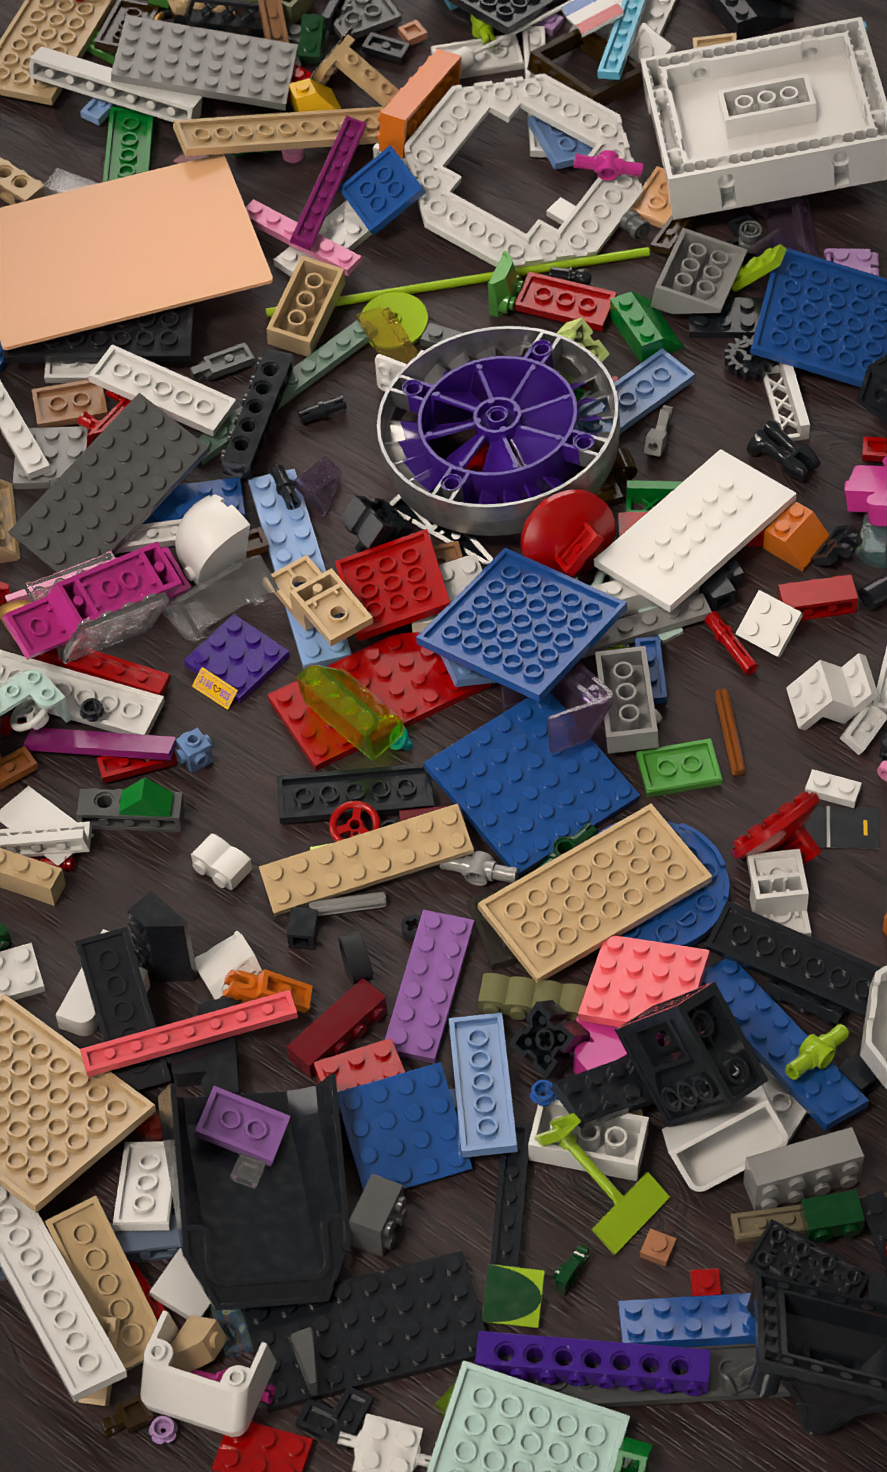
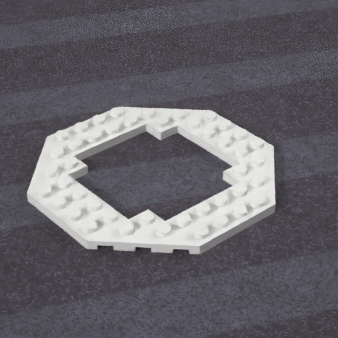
(487, 236)

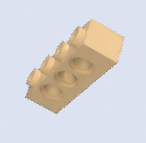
(17, 185)

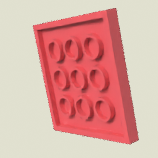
(637, 975)

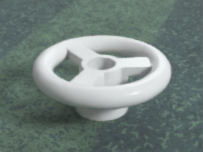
(35, 716)

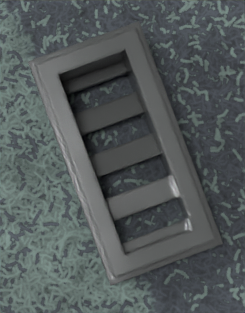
(304, 1350)

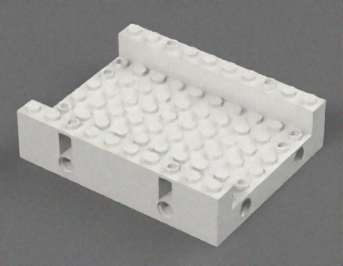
(768, 117)

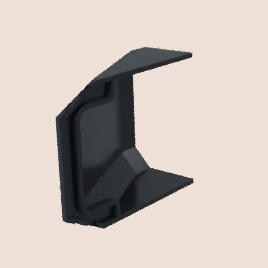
(271, 1240)

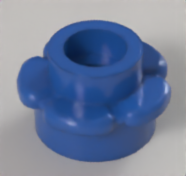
(539, 1087)

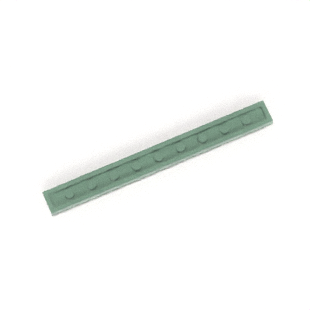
(302, 377)

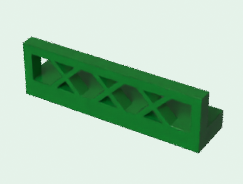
(648, 493)

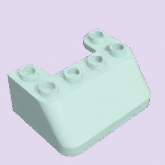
(35, 685)

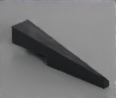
(468, 542)

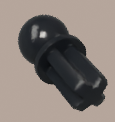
(581, 276)

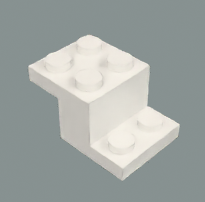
(832, 691)
(780, 888)

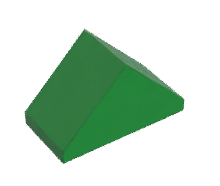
(146, 799)

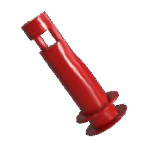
(66, 864)

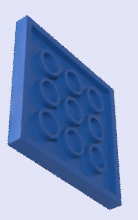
(403, 1128)

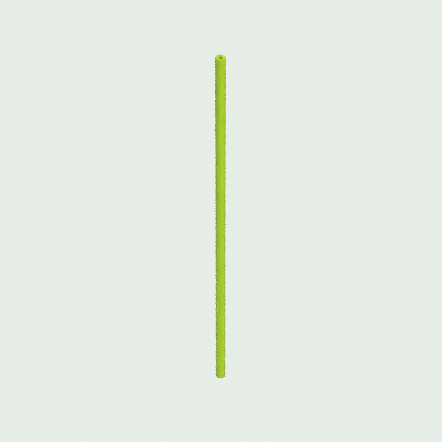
(485, 277)

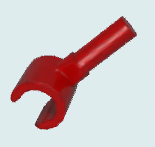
(5, 727)

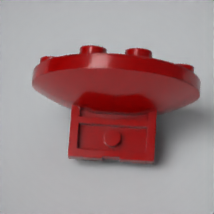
(568, 531)
(782, 831)

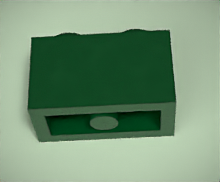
(312, 39)
(832, 1216)

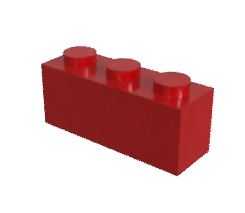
(820, 596)

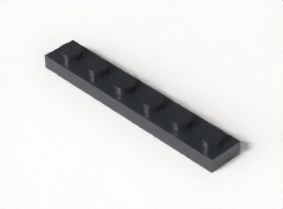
(510, 1201)

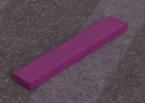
(101, 743)

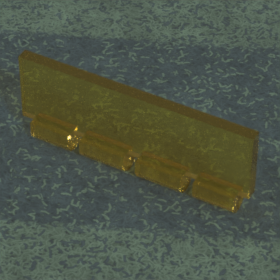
(387, 339)

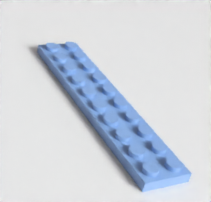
(289, 539)

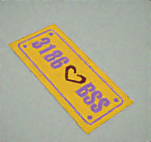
(214, 688)

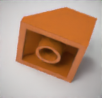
(795, 536)

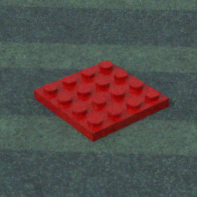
(396, 582)

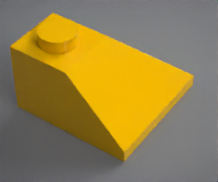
(311, 96)

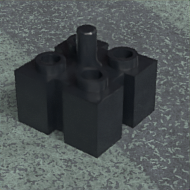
(373, 522)
(549, 1039)

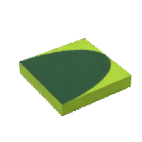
(513, 1296)

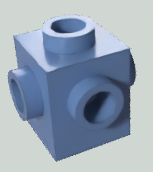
(194, 750)

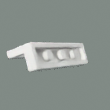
(794, 398)
(47, 839)

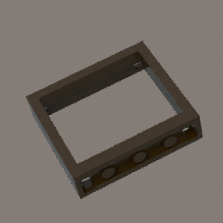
(594, 45)

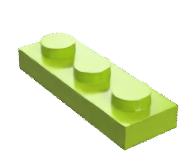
(759, 267)

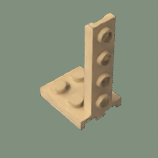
(357, 70)

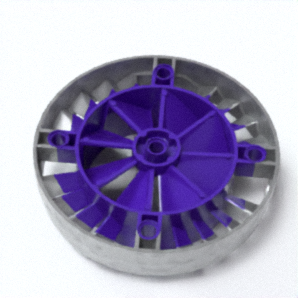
(515, 397)

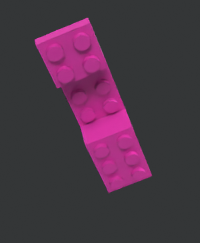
(87, 595)

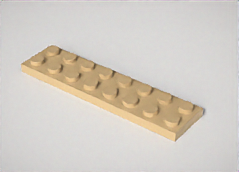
(366, 859)

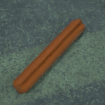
(730, 732)

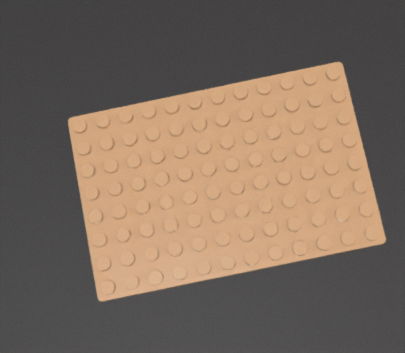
(124, 251)

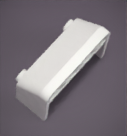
(197, 1400)

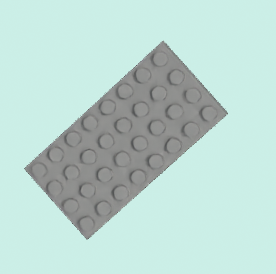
(204, 62)

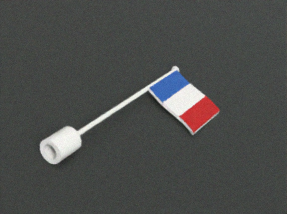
(583, 14)

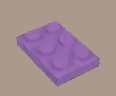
(242, 1125)

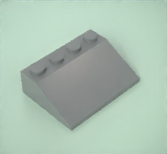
(697, 274)

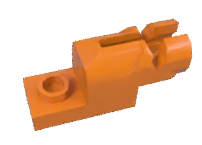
(252, 987)

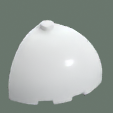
(210, 538)

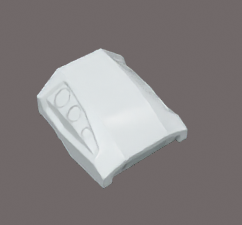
(227, 955)

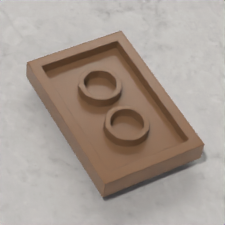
(65, 402)

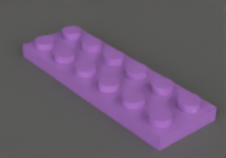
(429, 985)

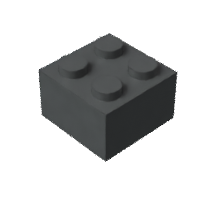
(378, 1216)

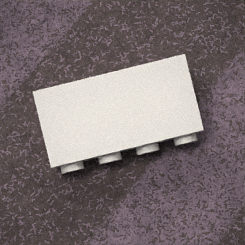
(717, 1143)

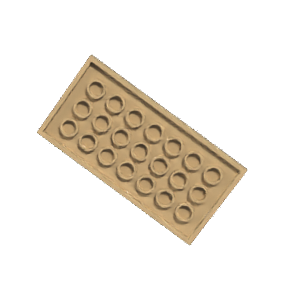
(53, 24)
(594, 893)

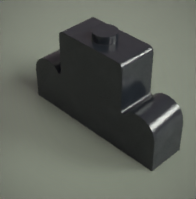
(209, 1063)

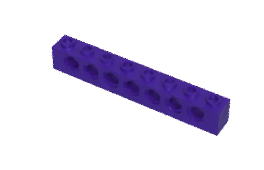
(605, 1353)

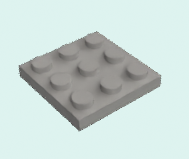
(60, 447)

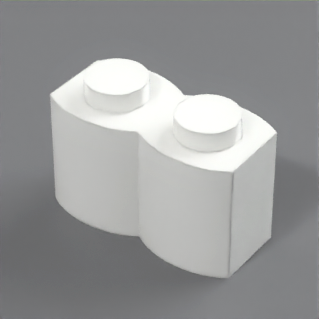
(221, 862)

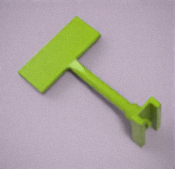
(629, 1211)

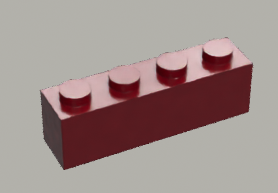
(337, 1027)

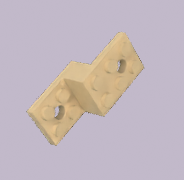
(319, 600)

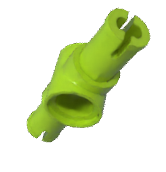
(482, 30)
(816, 1051)

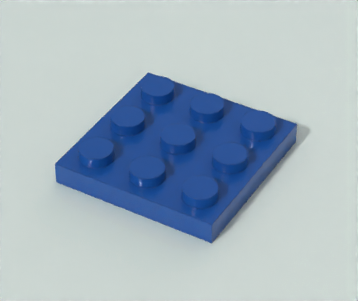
(382, 190)

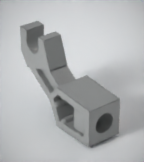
(657, 438)

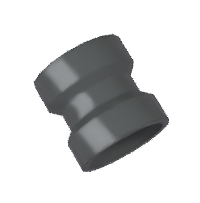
(632, 223)
(749, 233)

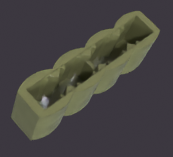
(519, 994)

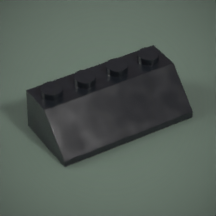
(161, 940)

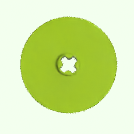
(408, 311)

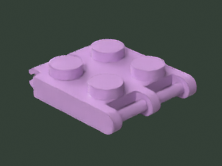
(855, 258)

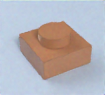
(412, 32)
(658, 1247)

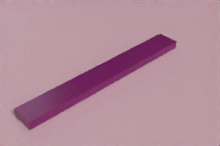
(328, 183)

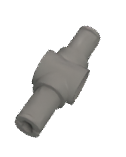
(481, 868)

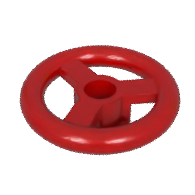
(356, 819)

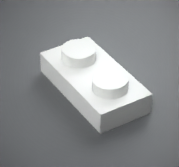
(864, 728)
(834, 788)

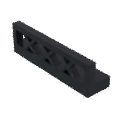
(226, 20)

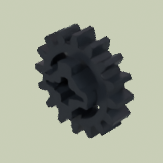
(744, 363)

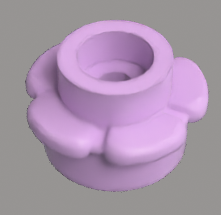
(160, 1423)

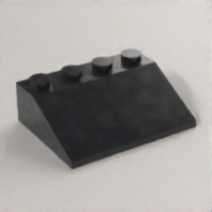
(750, 16)

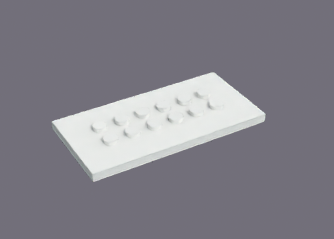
(695, 530)

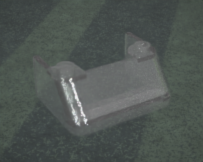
(219, 596)

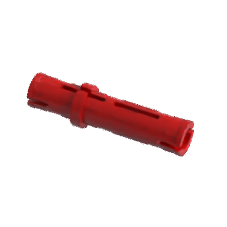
(725, 635)

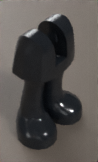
(797, 463)

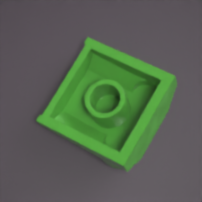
(504, 287)

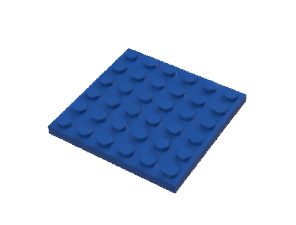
(823, 318)
(522, 624)
(522, 792)

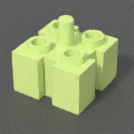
(580, 332)

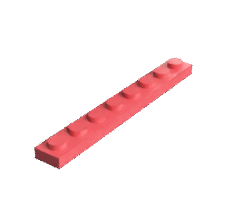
(188, 1033)

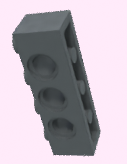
(92, 804)

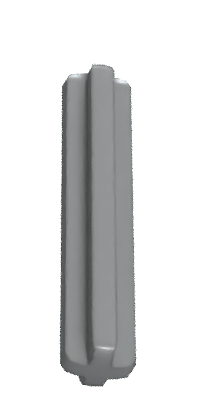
(349, 903)

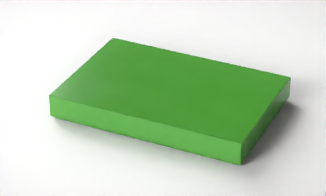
(679, 767)

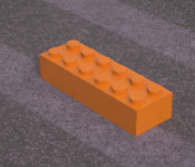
(417, 99)

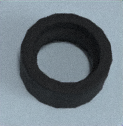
(355, 957)

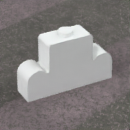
(77, 1010)

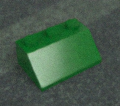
(642, 326)

